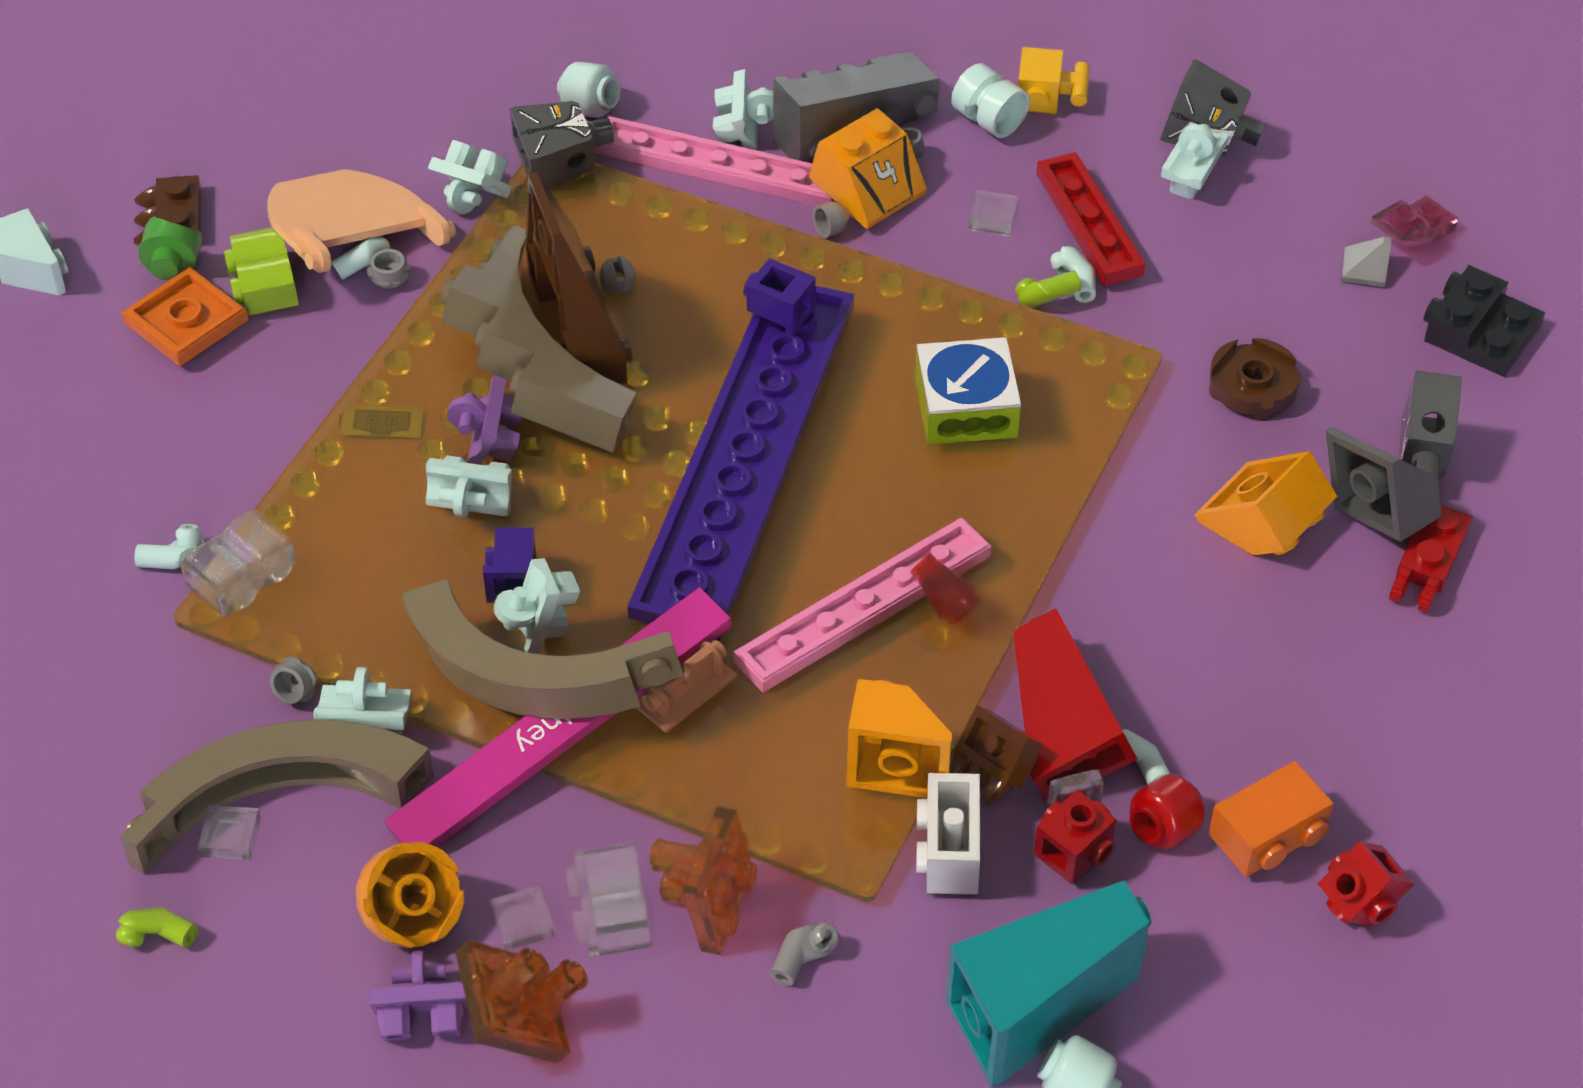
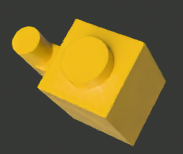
(1044, 81)

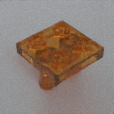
(708, 877)
(518, 999)

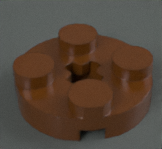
(1250, 396)

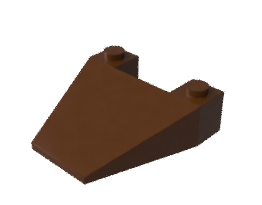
(564, 271)

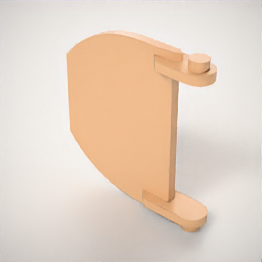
(345, 209)

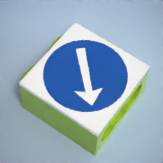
(967, 391)

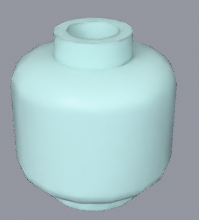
(591, 86)
(1078, 1065)

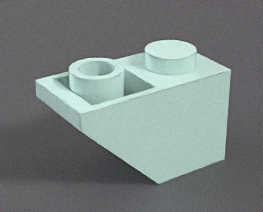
(27, 255)

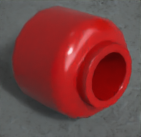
(1166, 811)

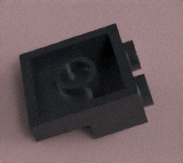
(1481, 321)

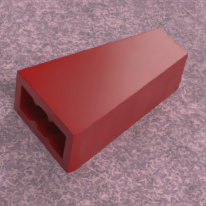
(1064, 706)

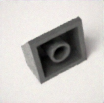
(1380, 487)

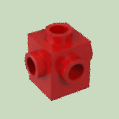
(1075, 836)
(1364, 885)

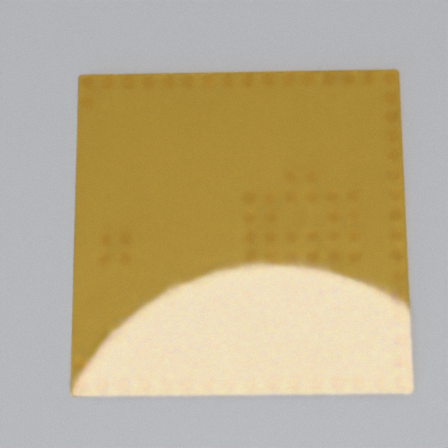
(849, 503)

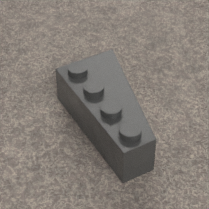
(824, 103)

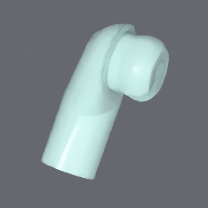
(359, 256)
(169, 555)

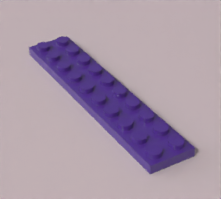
(741, 461)

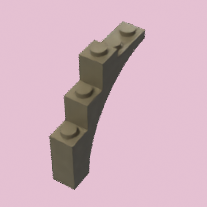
(513, 344)

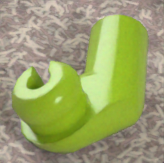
(1037, 293)
(155, 921)

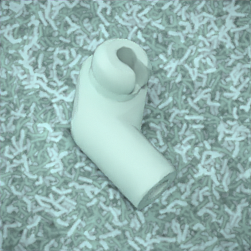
(1072, 260)
(1148, 757)

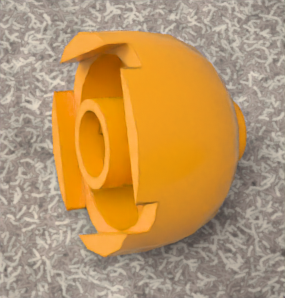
(409, 894)

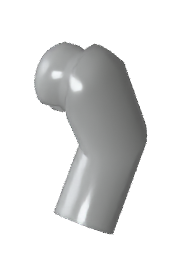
(801, 947)

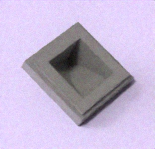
(1367, 262)

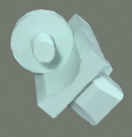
(741, 111)
(1193, 159)
(466, 182)
(468, 486)
(538, 604)
(365, 702)

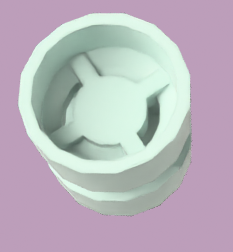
(990, 101)

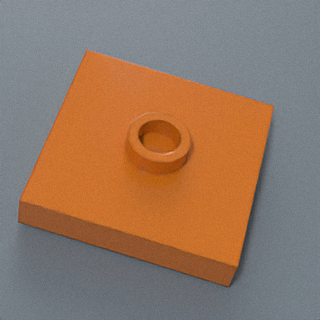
(184, 316)

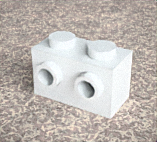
(953, 833)

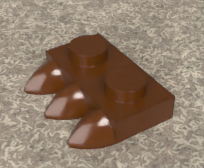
(173, 200)
(996, 752)

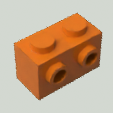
(1271, 819)

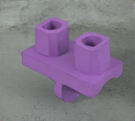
(483, 419)
(395, 1004)

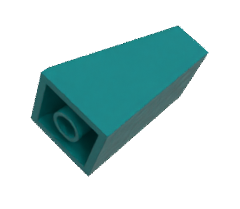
(1044, 975)

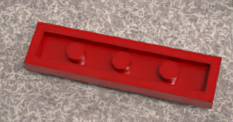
(1090, 219)

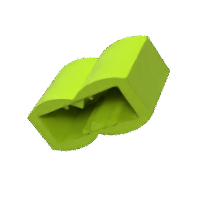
(262, 270)

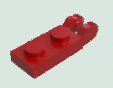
(1431, 556)

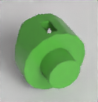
(169, 248)

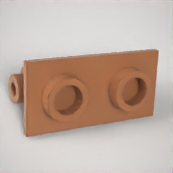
(678, 698)

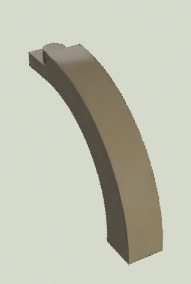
(535, 682)
(269, 759)

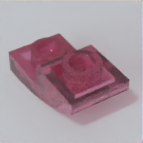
(1415, 223)

